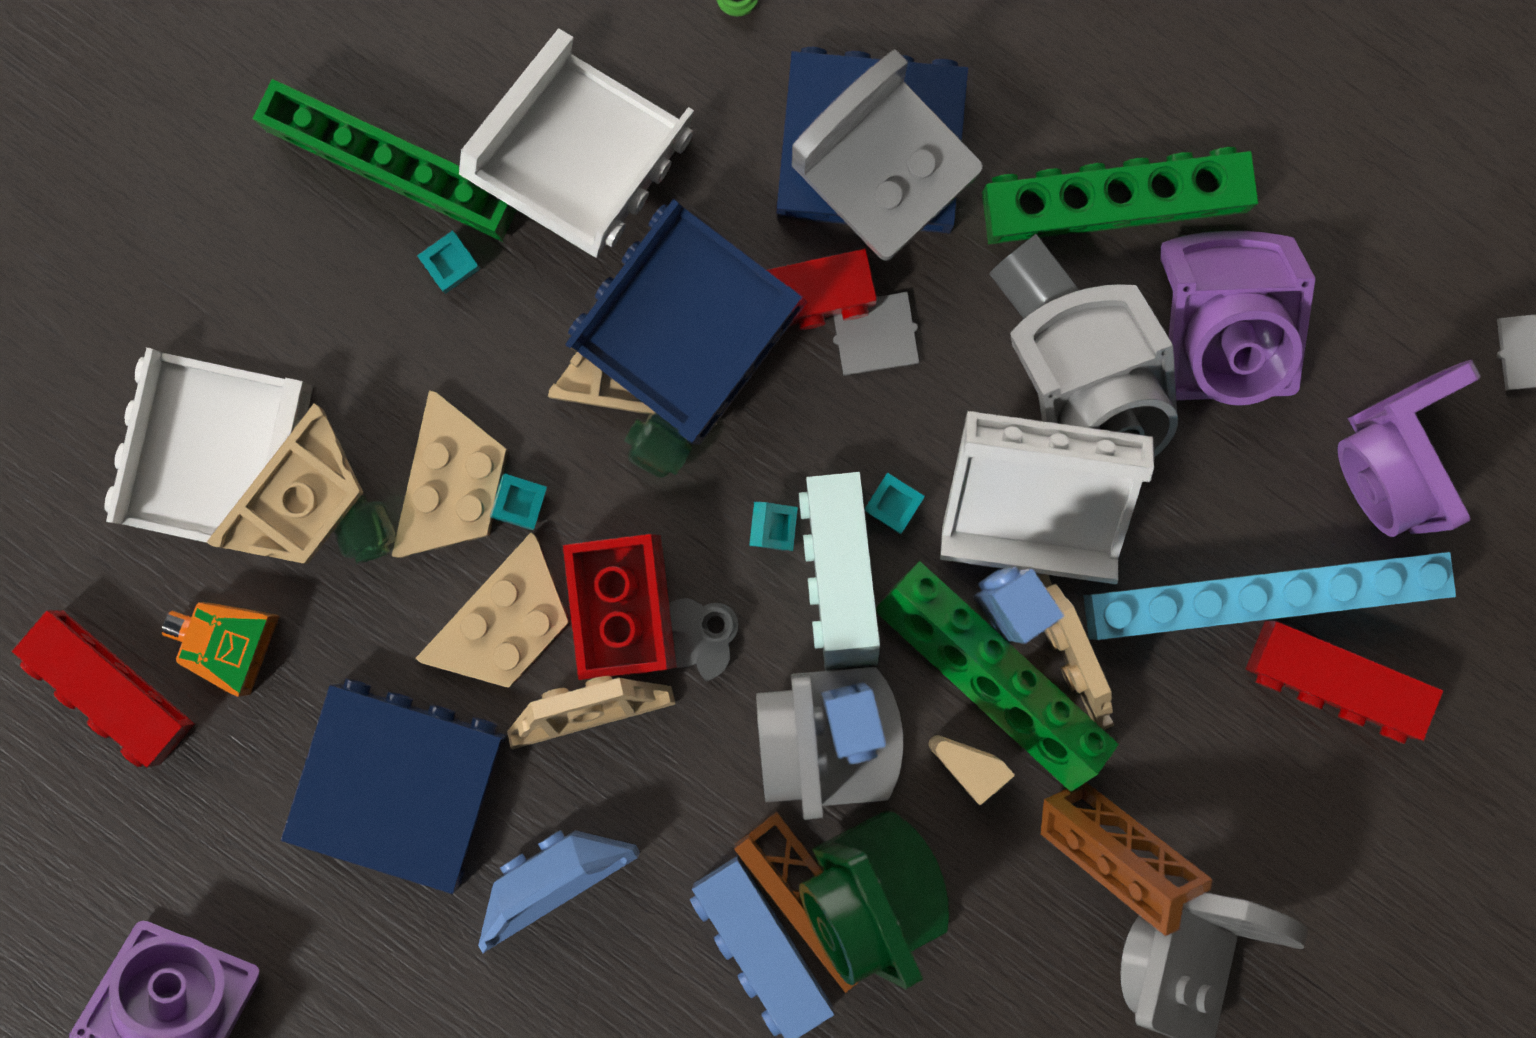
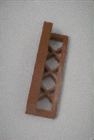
(1113, 864)
(777, 884)

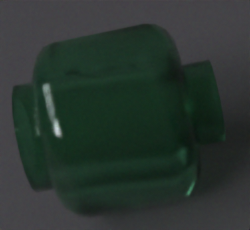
(657, 446)
(365, 531)

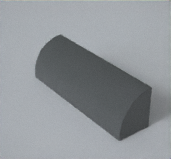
(1032, 277)

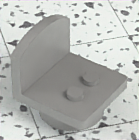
(884, 158)
(1101, 363)
(799, 748)
(1182, 978)

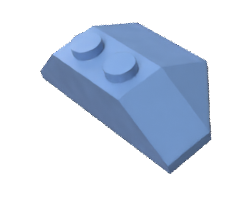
(548, 880)

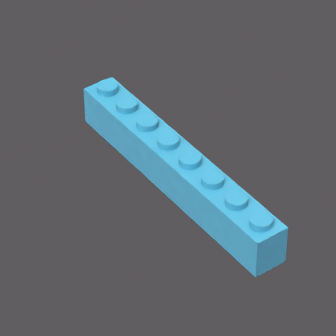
(1269, 596)

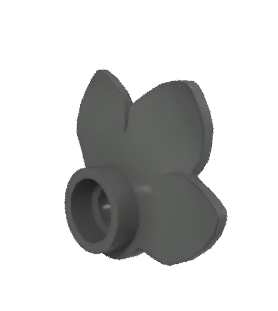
(695, 641)

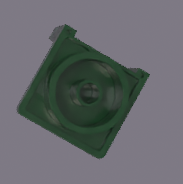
(876, 900)

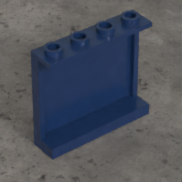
(819, 80)
(685, 321)
(393, 785)

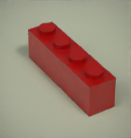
(830, 287)
(1343, 680)
(102, 689)

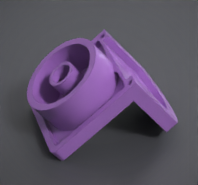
(1237, 315)
(1396, 467)
(167, 989)

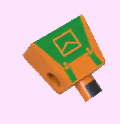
(222, 643)

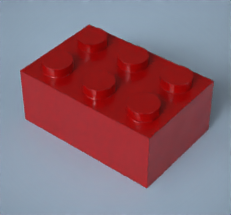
(619, 606)

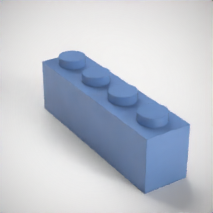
(1017, 604)
(854, 722)
(762, 950)

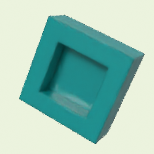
(448, 262)
(518, 501)
(893, 503)
(773, 526)

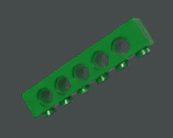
(381, 158)
(1229, 170)
(996, 677)

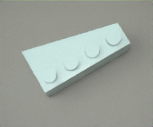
(842, 571)

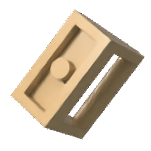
(974, 769)

